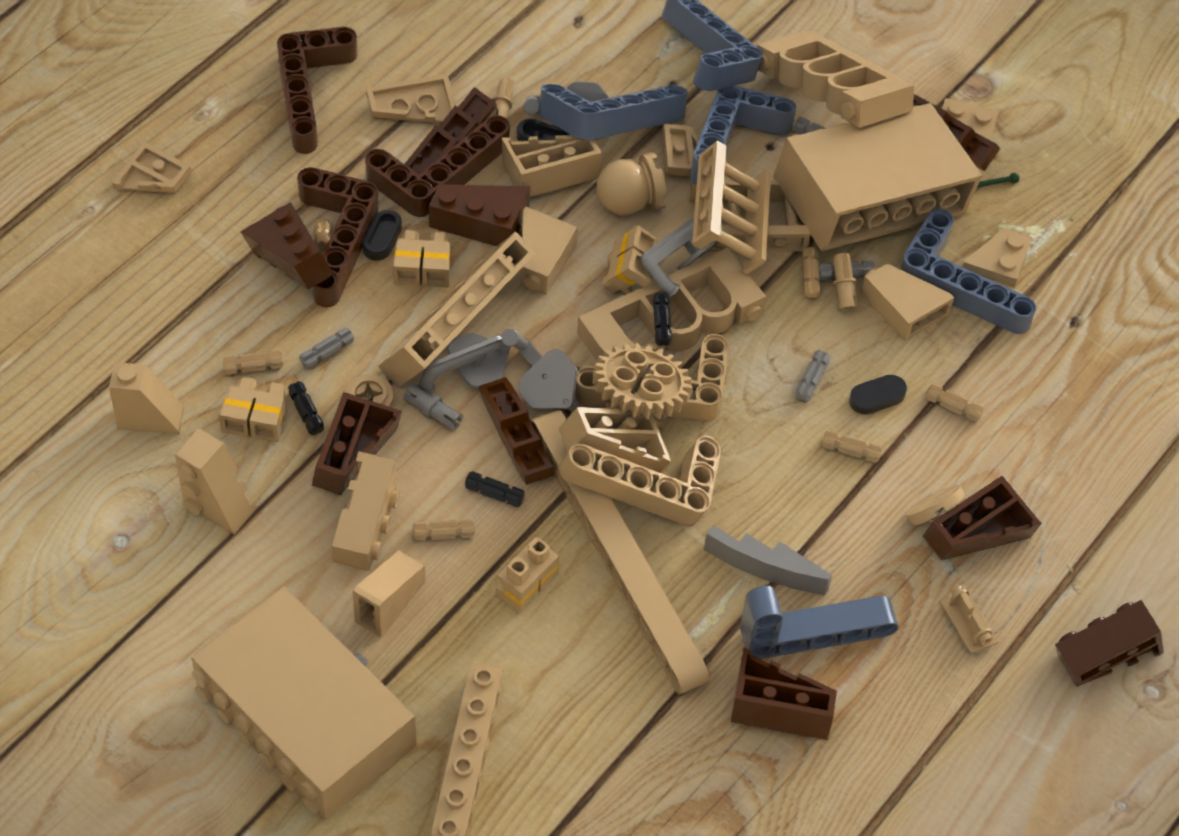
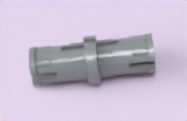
(433, 407)

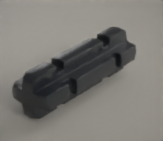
(662, 319)
(306, 408)
(494, 489)

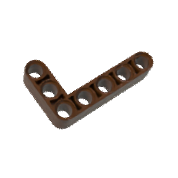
(303, 51)
(455, 167)
(358, 205)

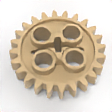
(623, 371)

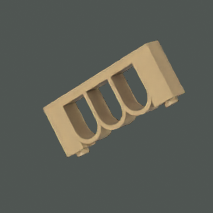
(836, 76)
(722, 273)
(457, 310)

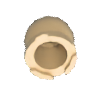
(628, 185)

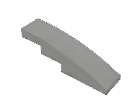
(777, 565)

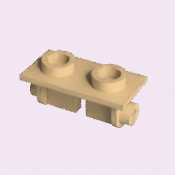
(968, 620)

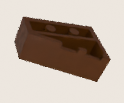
(479, 211)
(289, 246)
(355, 427)
(982, 522)
(1109, 643)
(781, 700)

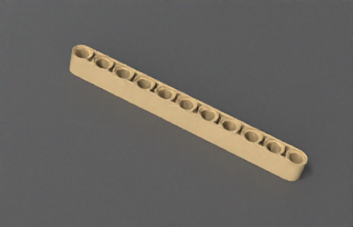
(628, 569)

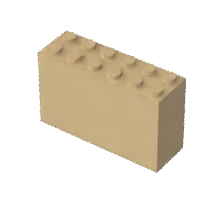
(875, 177)
(304, 703)

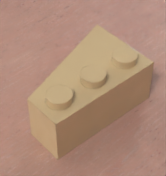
(551, 163)
(618, 435)
(210, 482)
(366, 513)

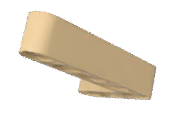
(702, 390)
(692, 488)

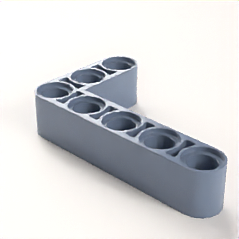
(728, 56)
(743, 108)
(611, 115)
(970, 290)
(778, 634)

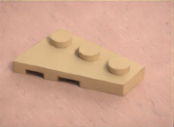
(413, 100)

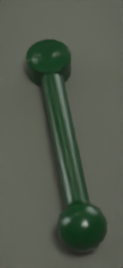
(1013, 178)

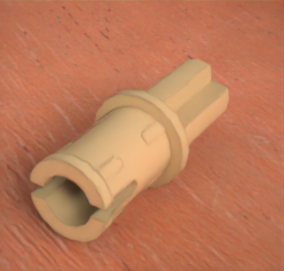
(503, 97)
(845, 282)

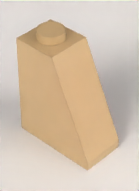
(553, 244)
(905, 300)
(143, 400)
(387, 592)

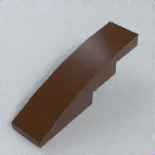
(453, 129)
(976, 146)
(516, 430)

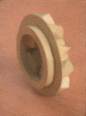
(379, 387)

